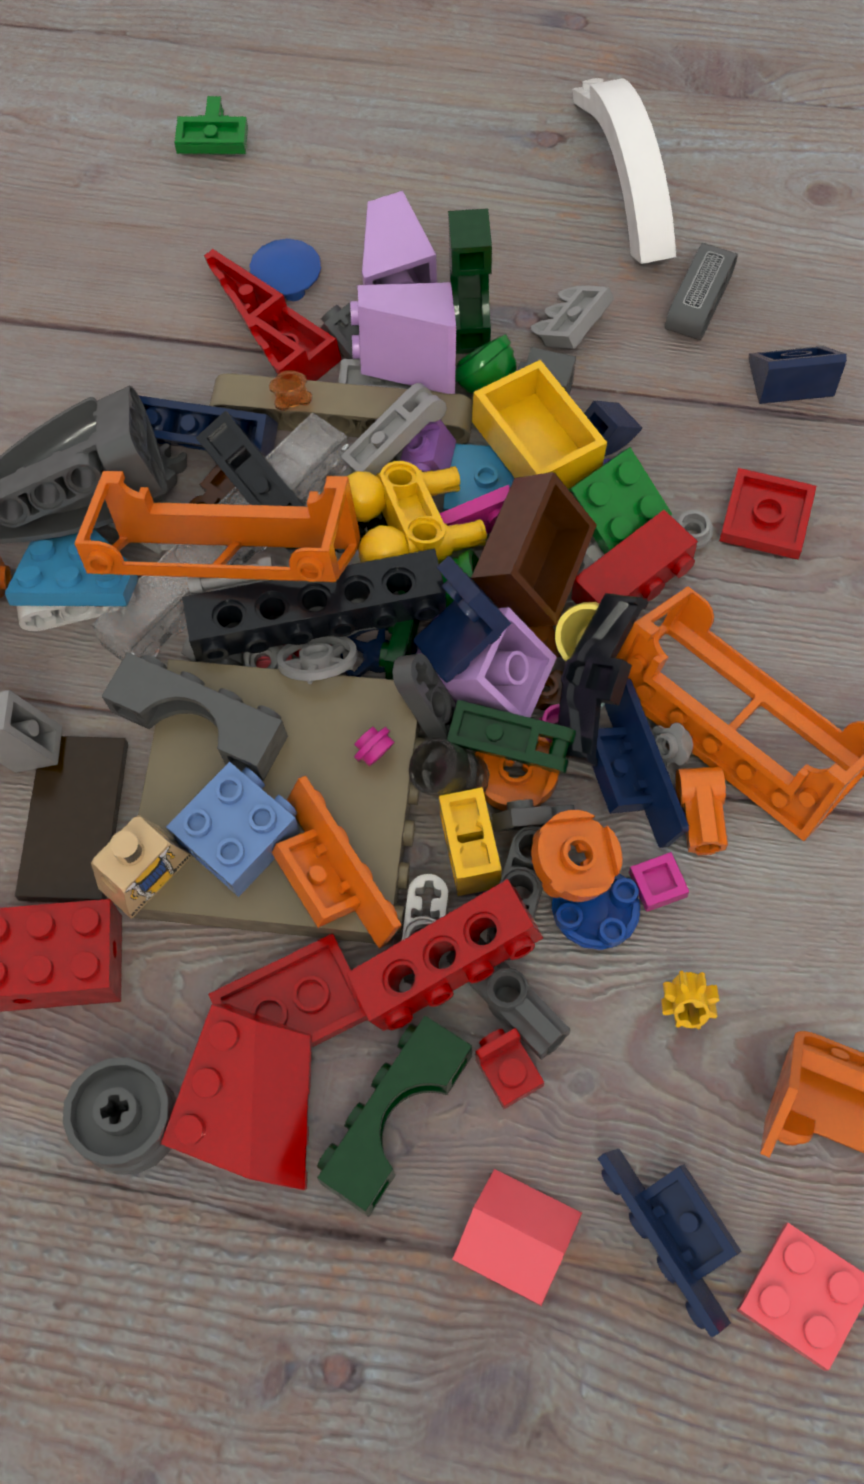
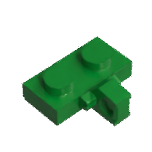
(211, 132)

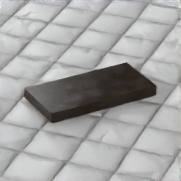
(71, 820)

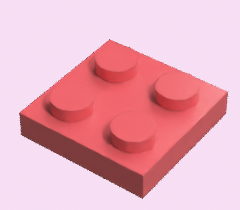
(805, 1296)

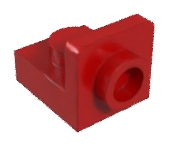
(507, 1067)

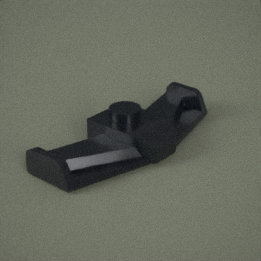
(595, 673)

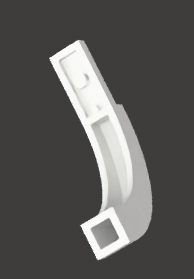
(637, 162)

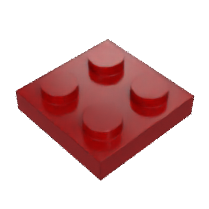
(768, 513)

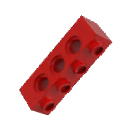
(379, 978)

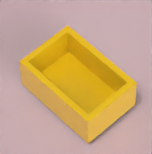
(537, 426)

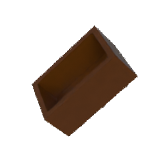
(535, 549)

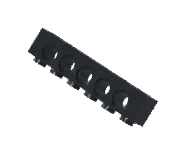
(253, 603)

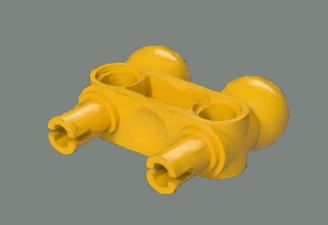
(411, 515)

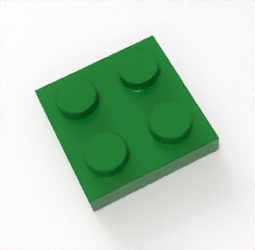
(618, 499)

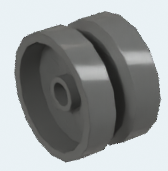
(115, 1090)

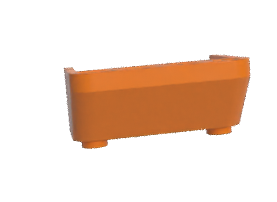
(817, 1094)

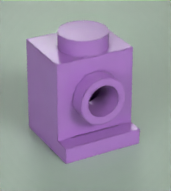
(430, 448)

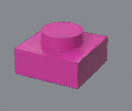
(659, 881)

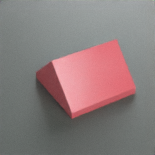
(517, 1236)

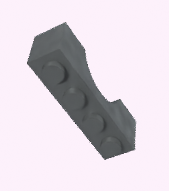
(148, 693)

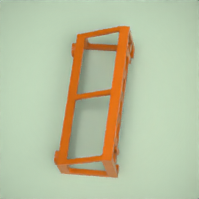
(316, 530)
(794, 801)

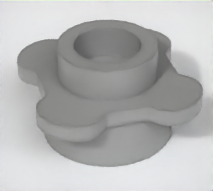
(673, 743)

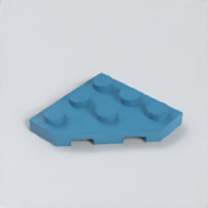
(55, 576)

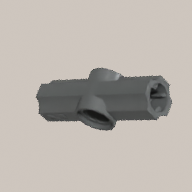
(528, 1013)

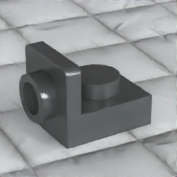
(338, 324)

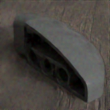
(57, 466)

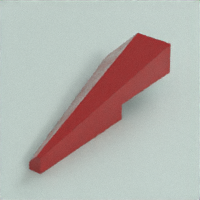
(282, 333)

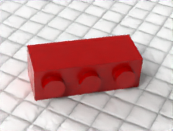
(639, 563)

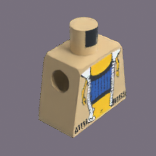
(137, 864)

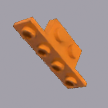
(329, 872)

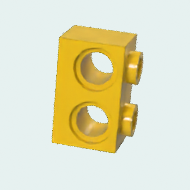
(470, 841)

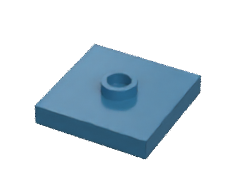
(479, 474)

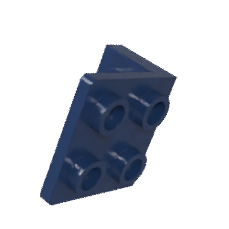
(462, 627)

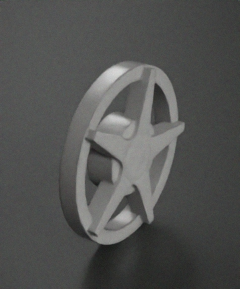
(317, 659)

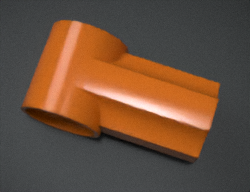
(702, 799)

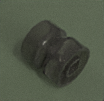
(446, 768)

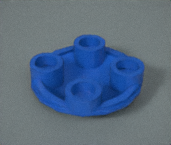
(287, 267)
(603, 920)

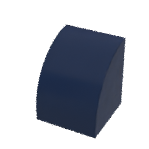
(613, 424)

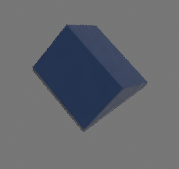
(796, 373)

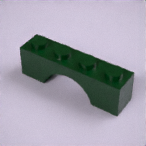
(469, 276)
(427, 1063)

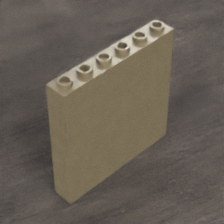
(321, 729)

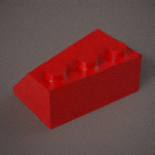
(246, 1098)

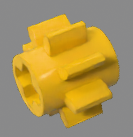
(690, 1000)

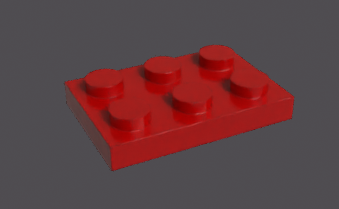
(301, 992)

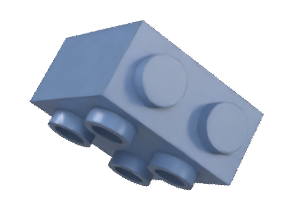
(234, 827)

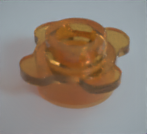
(290, 382)

